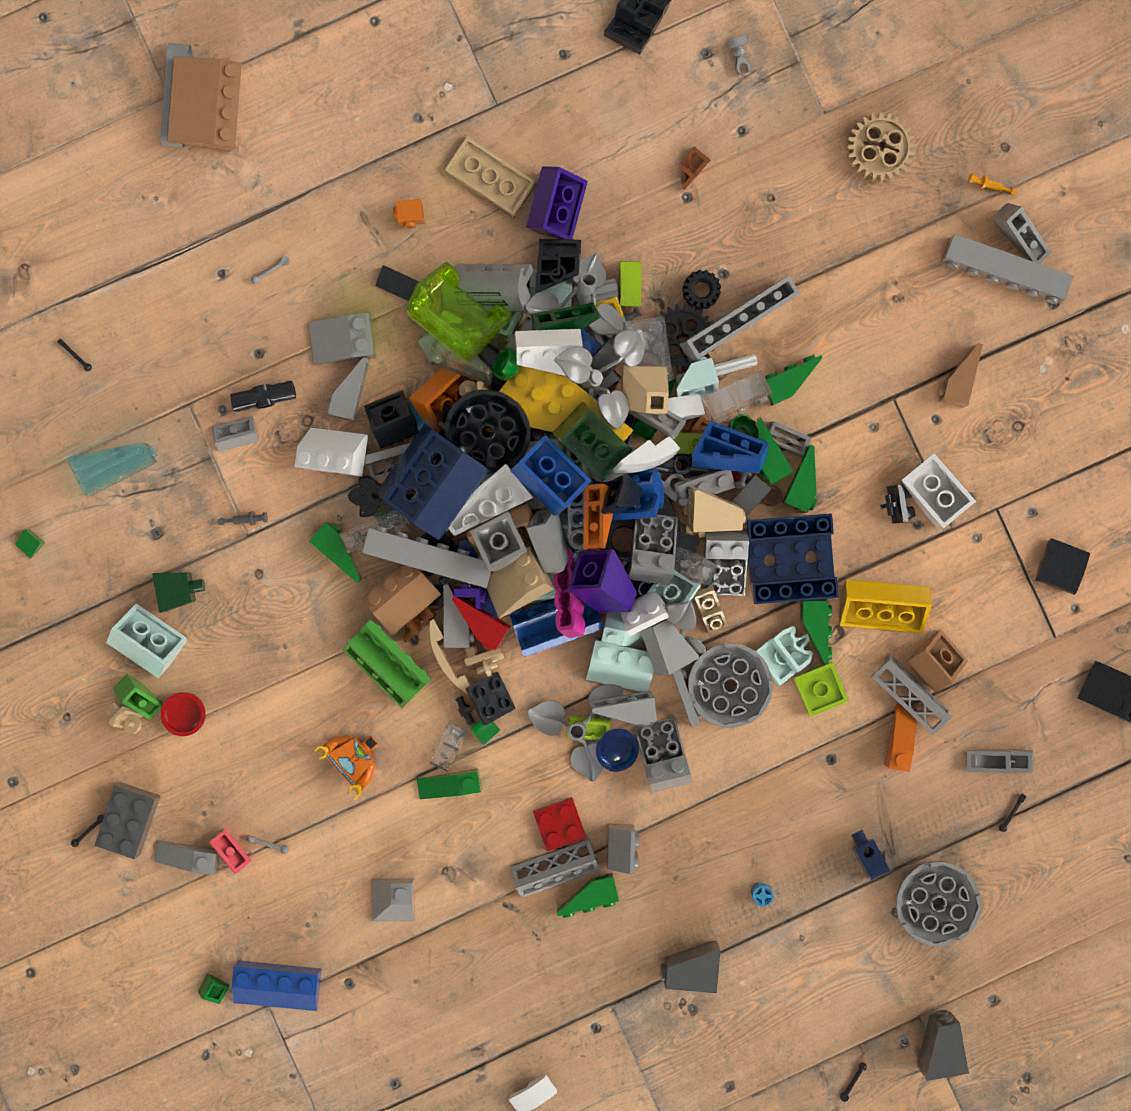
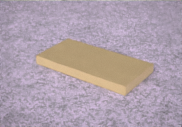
(490, 176)

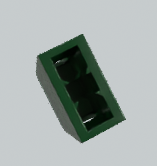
(175, 590)

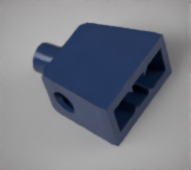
(874, 864)

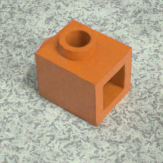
(409, 213)

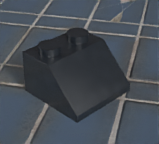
(391, 419)

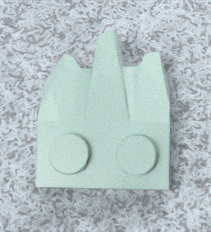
(785, 655)

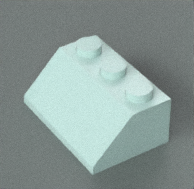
(146, 640)
(620, 666)

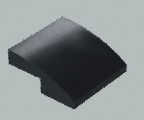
(1062, 566)

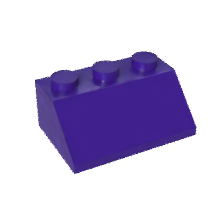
(556, 203)

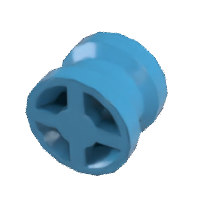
(762, 899)

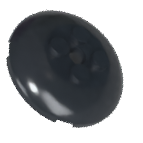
(494, 409)

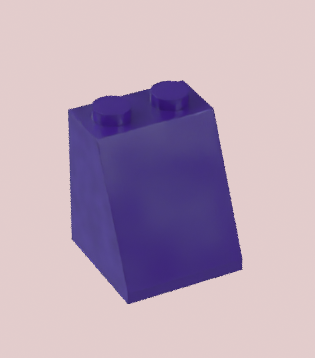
(602, 582)

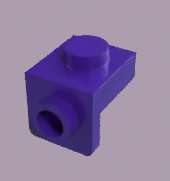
(469, 590)

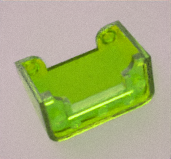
(453, 314)

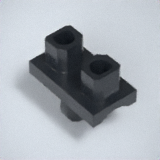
(896, 504)

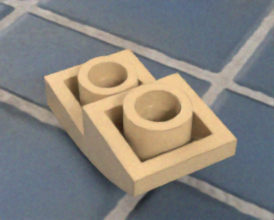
(710, 609)

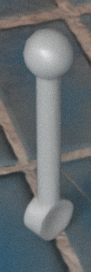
(284, 261)
(284, 849)

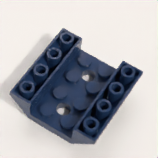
(439, 487)
(791, 575)

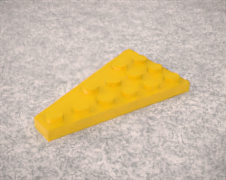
(551, 399)

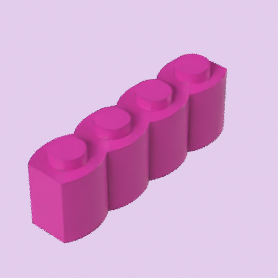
(570, 608)

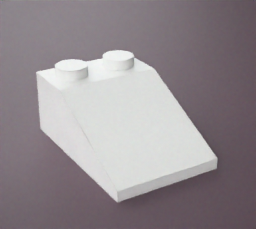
(937, 492)

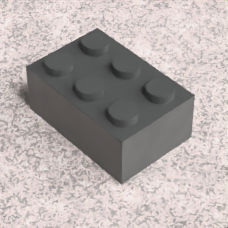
(127, 820)

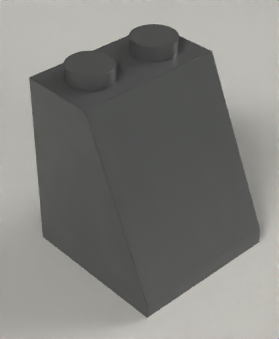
(693, 969)
(942, 1048)

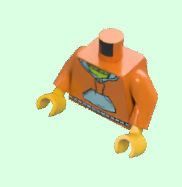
(351, 759)

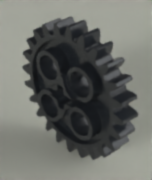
(684, 315)

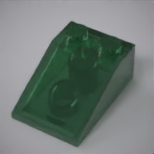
(592, 441)

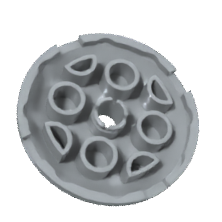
(751, 689)
(955, 914)

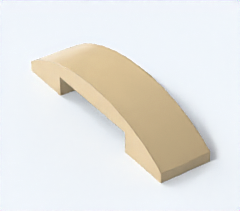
(435, 635)

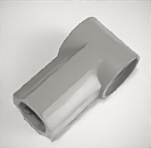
(606, 291)

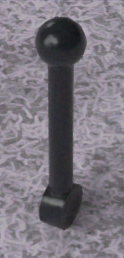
(87, 367)
(1003, 827)
(75, 842)
(844, 1096)

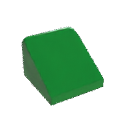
(29, 543)
(486, 732)
(213, 989)

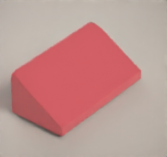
(230, 851)

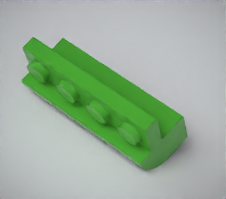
(386, 663)

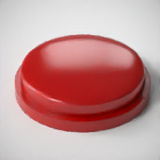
(183, 714)

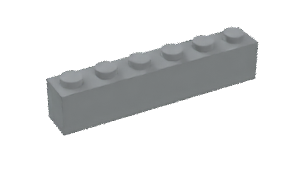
(1007, 269)
(739, 319)
(426, 557)

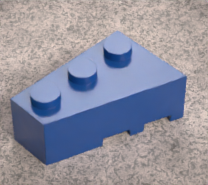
(729, 450)

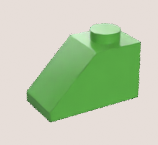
(137, 696)

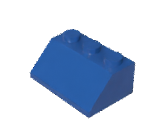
(551, 475)

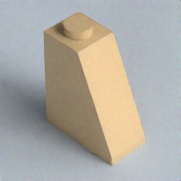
(712, 512)

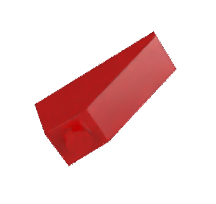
(484, 625)

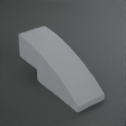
(1000, 761)

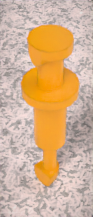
(985, 182)

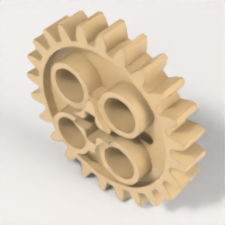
(884, 128)

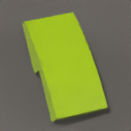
(630, 283)

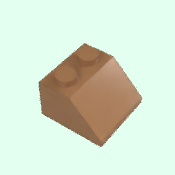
(938, 661)

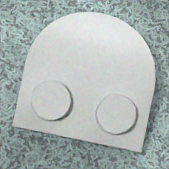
(645, 612)

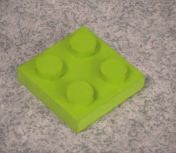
(820, 689)

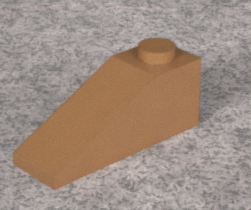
(959, 384)

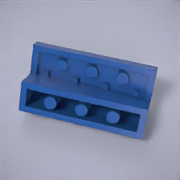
(650, 500)
(538, 629)

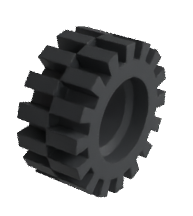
(710, 280)

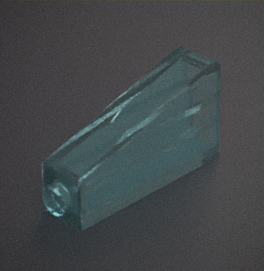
(107, 467)

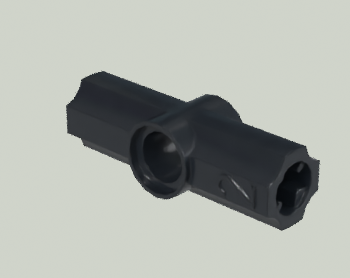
(263, 396)
(686, 469)

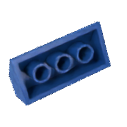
(276, 985)

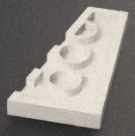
(490, 499)

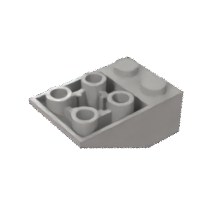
(653, 549)
(730, 554)
(663, 755)

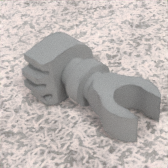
(737, 44)

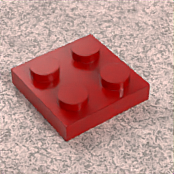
(559, 824)

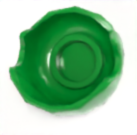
(506, 365)
(744, 425)

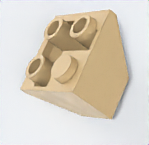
(646, 388)

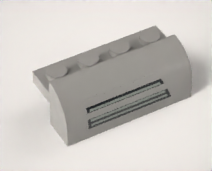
(496, 284)

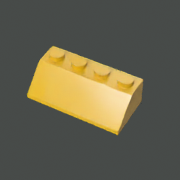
(885, 606)

